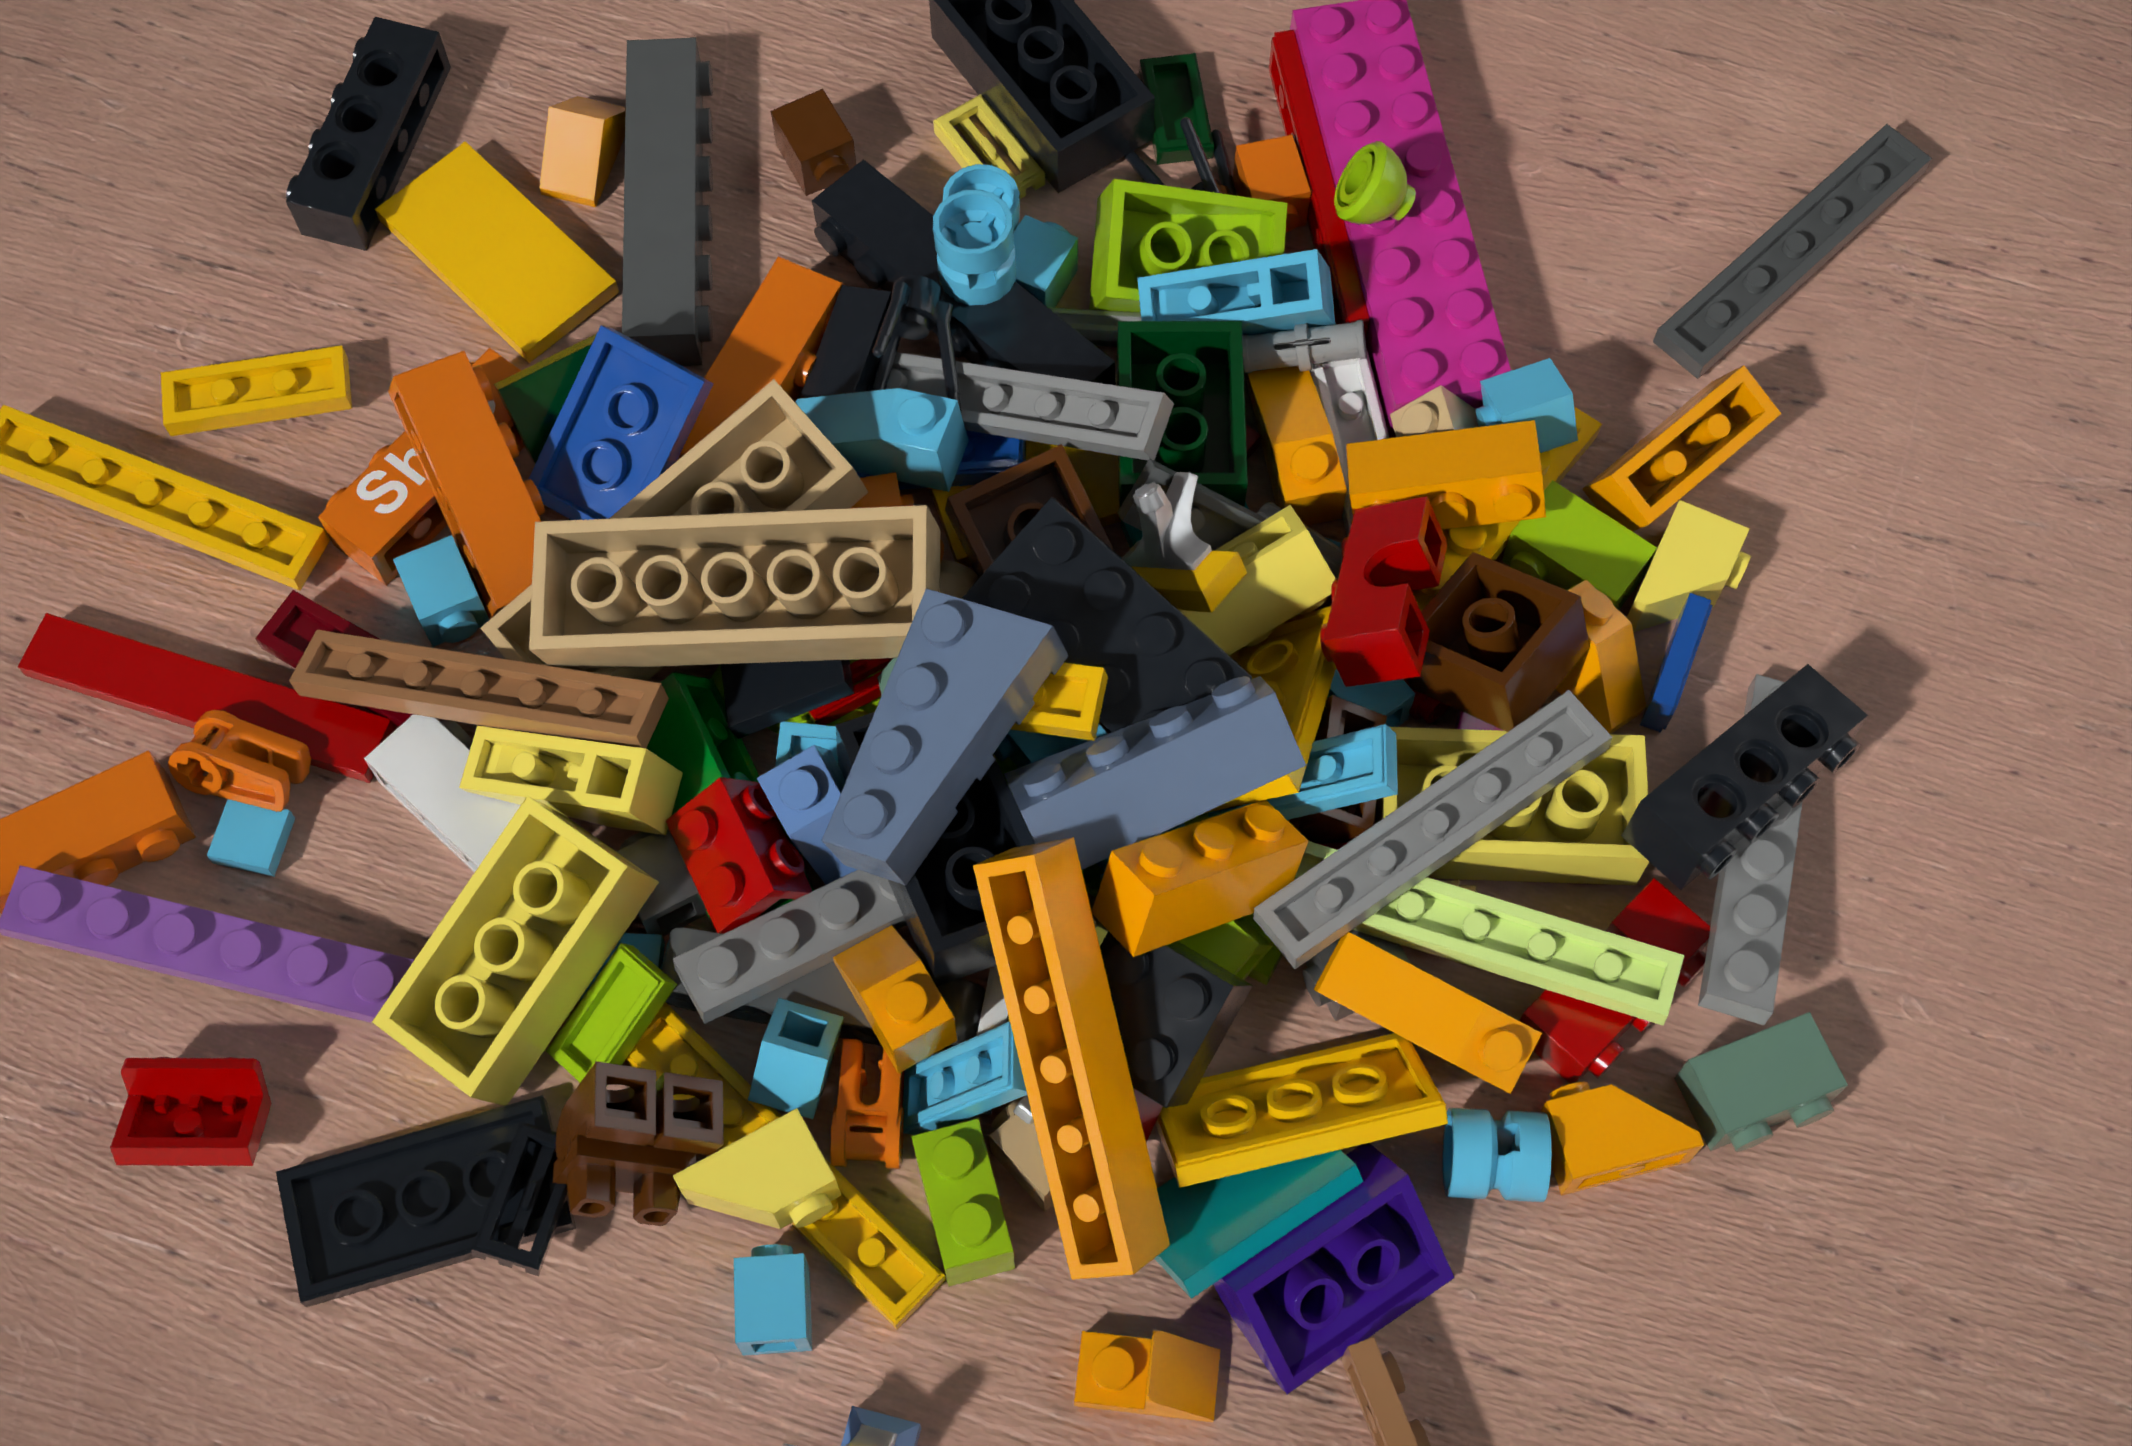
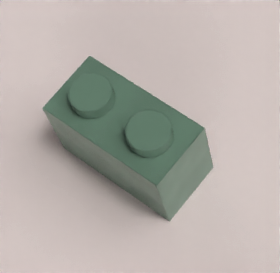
(1761, 1083)

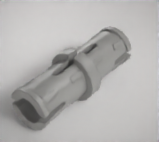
(1304, 346)

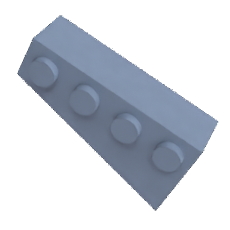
(935, 730)
(1158, 770)

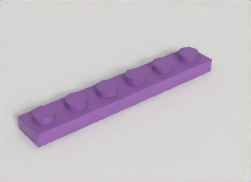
(200, 945)

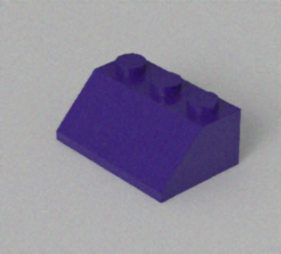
(1337, 1274)

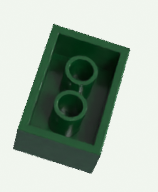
(1204, 378)

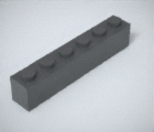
(665, 198)

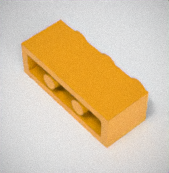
(1683, 450)
(1465, 473)
(1197, 876)

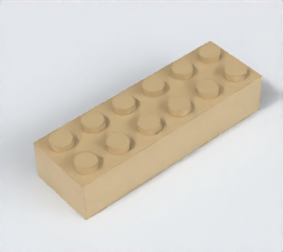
(753, 462)
(730, 587)

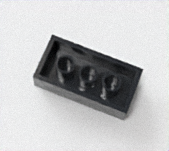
(1048, 81)
(1104, 617)
(943, 894)

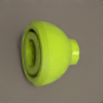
(1373, 187)

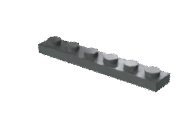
(1791, 251)

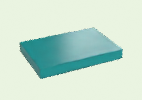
(1237, 1216)

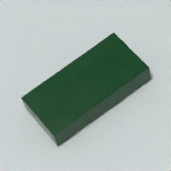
(1177, 95)

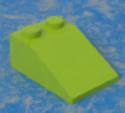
(1172, 229)

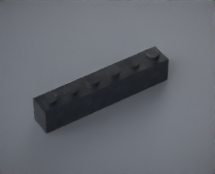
(893, 237)

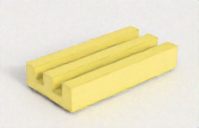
(1030, 174)

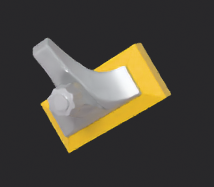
(1172, 554)

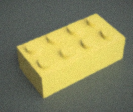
(1558, 838)
(515, 953)

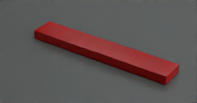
(1325, 227)
(186, 688)

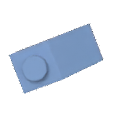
(804, 799)

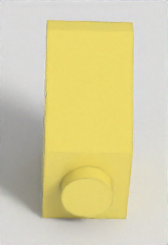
(1695, 557)
(765, 1176)

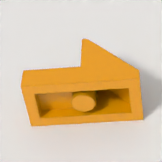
(1148, 1375)

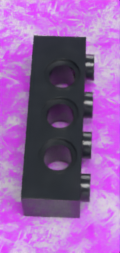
(368, 133)
(1744, 777)

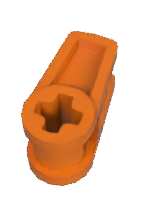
(241, 760)
(865, 1130)

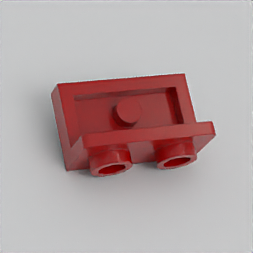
(737, 852)
(191, 1112)

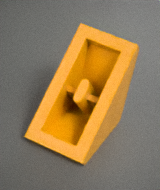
(580, 149)

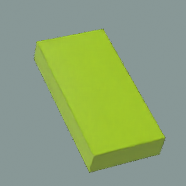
(612, 1013)

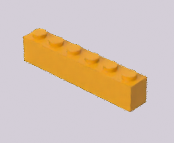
(1072, 1058)

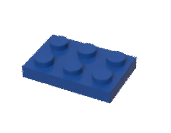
(617, 428)

